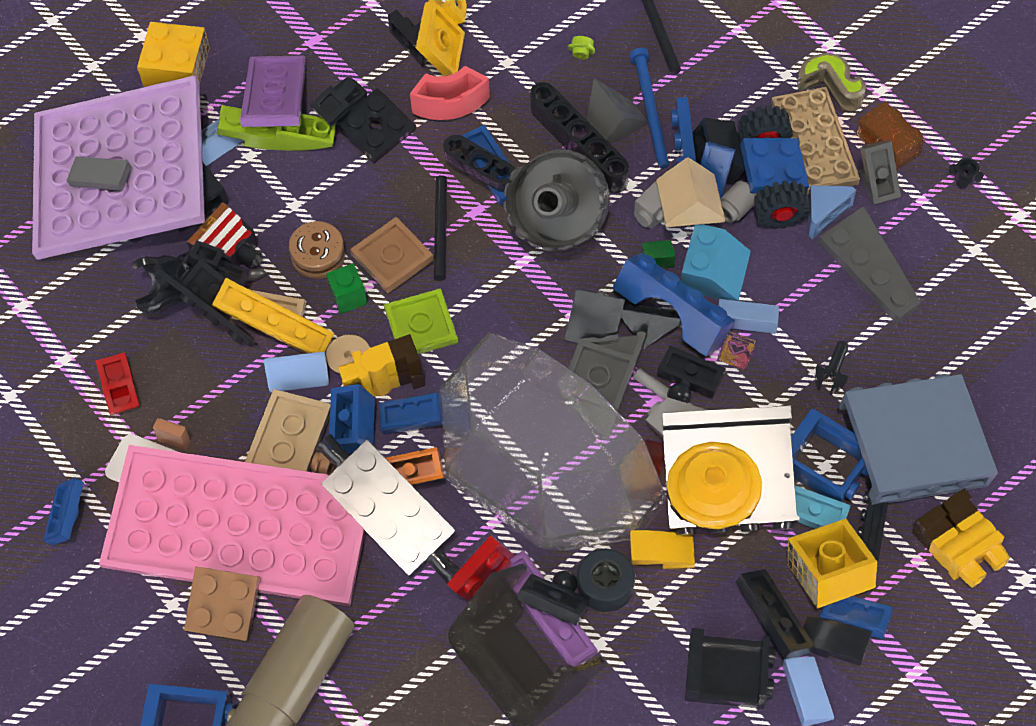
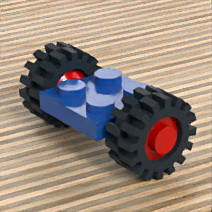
(774, 167)

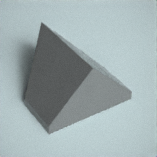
(613, 113)

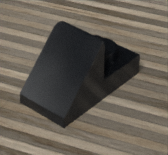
(406, 34)

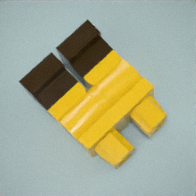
(384, 367)
(961, 538)

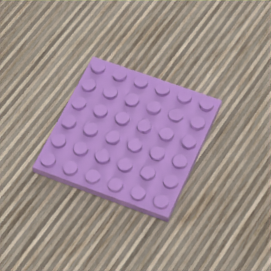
(149, 128)

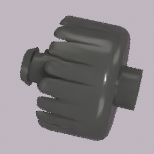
(557, 200)

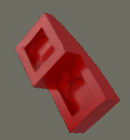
(117, 383)

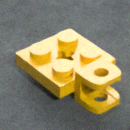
(440, 36)

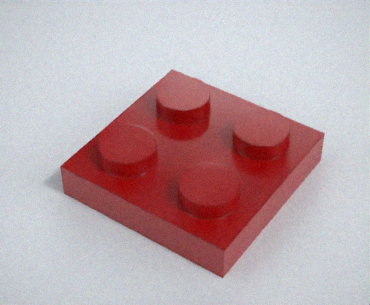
(488, 559)

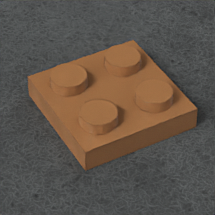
(392, 255)
(222, 603)

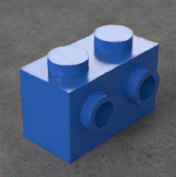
(352, 416)

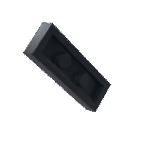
(775, 614)

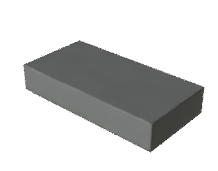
(99, 173)

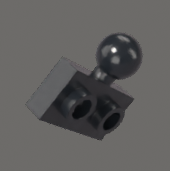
(689, 373)
(555, 596)

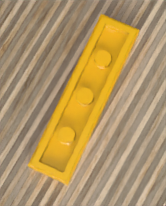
(271, 318)

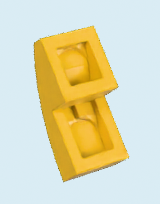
(662, 548)

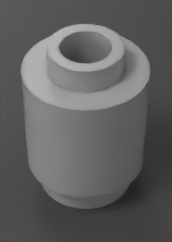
(737, 201)

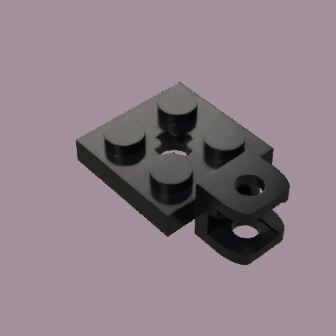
(369, 108)

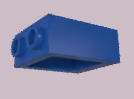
(838, 436)
(159, 694)

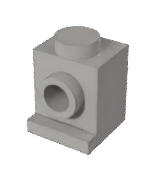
(648, 208)

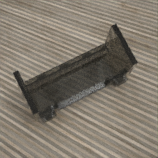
(505, 661)

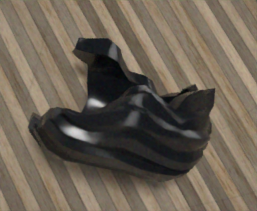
(160, 296)

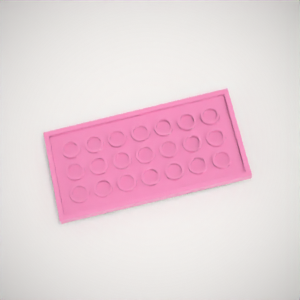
(232, 518)

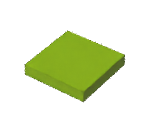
(423, 318)

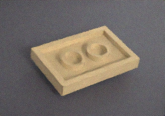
(289, 431)

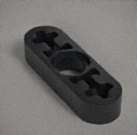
(473, 152)

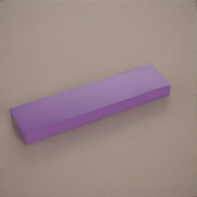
(566, 638)

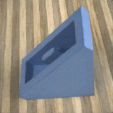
(827, 205)

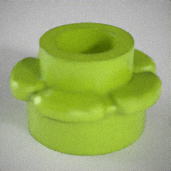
(582, 47)

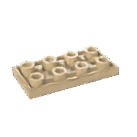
(820, 138)

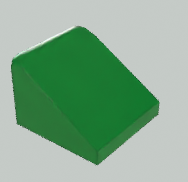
(661, 251)

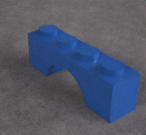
(702, 322)

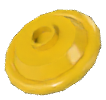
(714, 485)

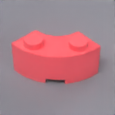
(450, 95)

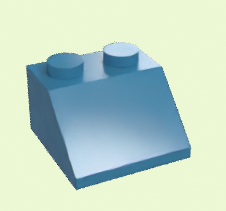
(715, 263)

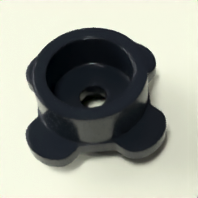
(966, 165)

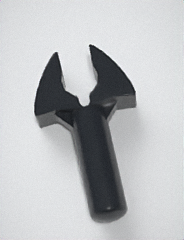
(833, 369)

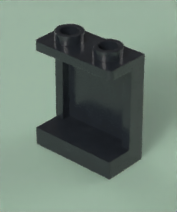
(729, 670)

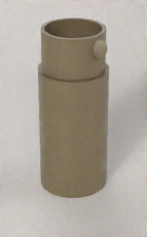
(293, 665)

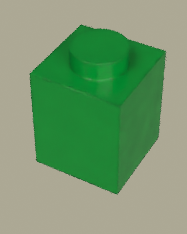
(346, 288)

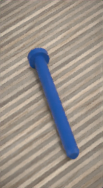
(639, 58)

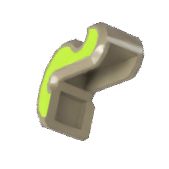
(835, 74)

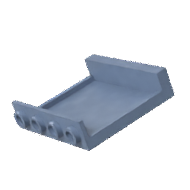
(919, 438)

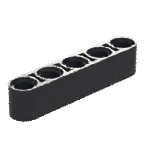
(573, 126)

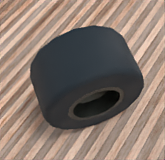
(606, 567)

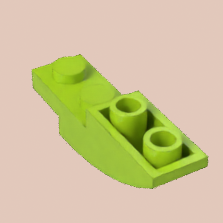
(309, 135)

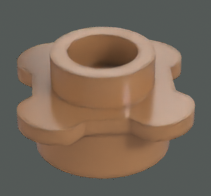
(321, 464)

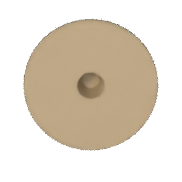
(340, 350)

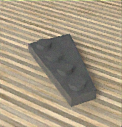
(868, 260)

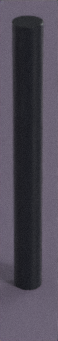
(662, 36)
(440, 228)

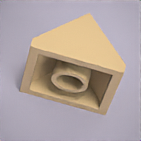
(689, 195)

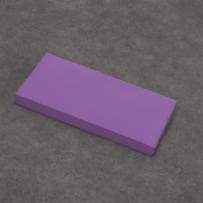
(273, 91)

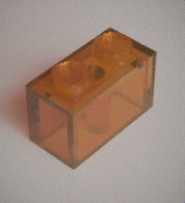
(889, 124)

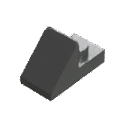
(879, 172)

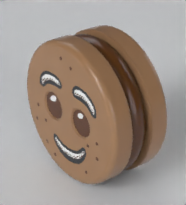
(316, 249)

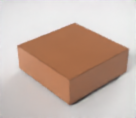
(171, 433)

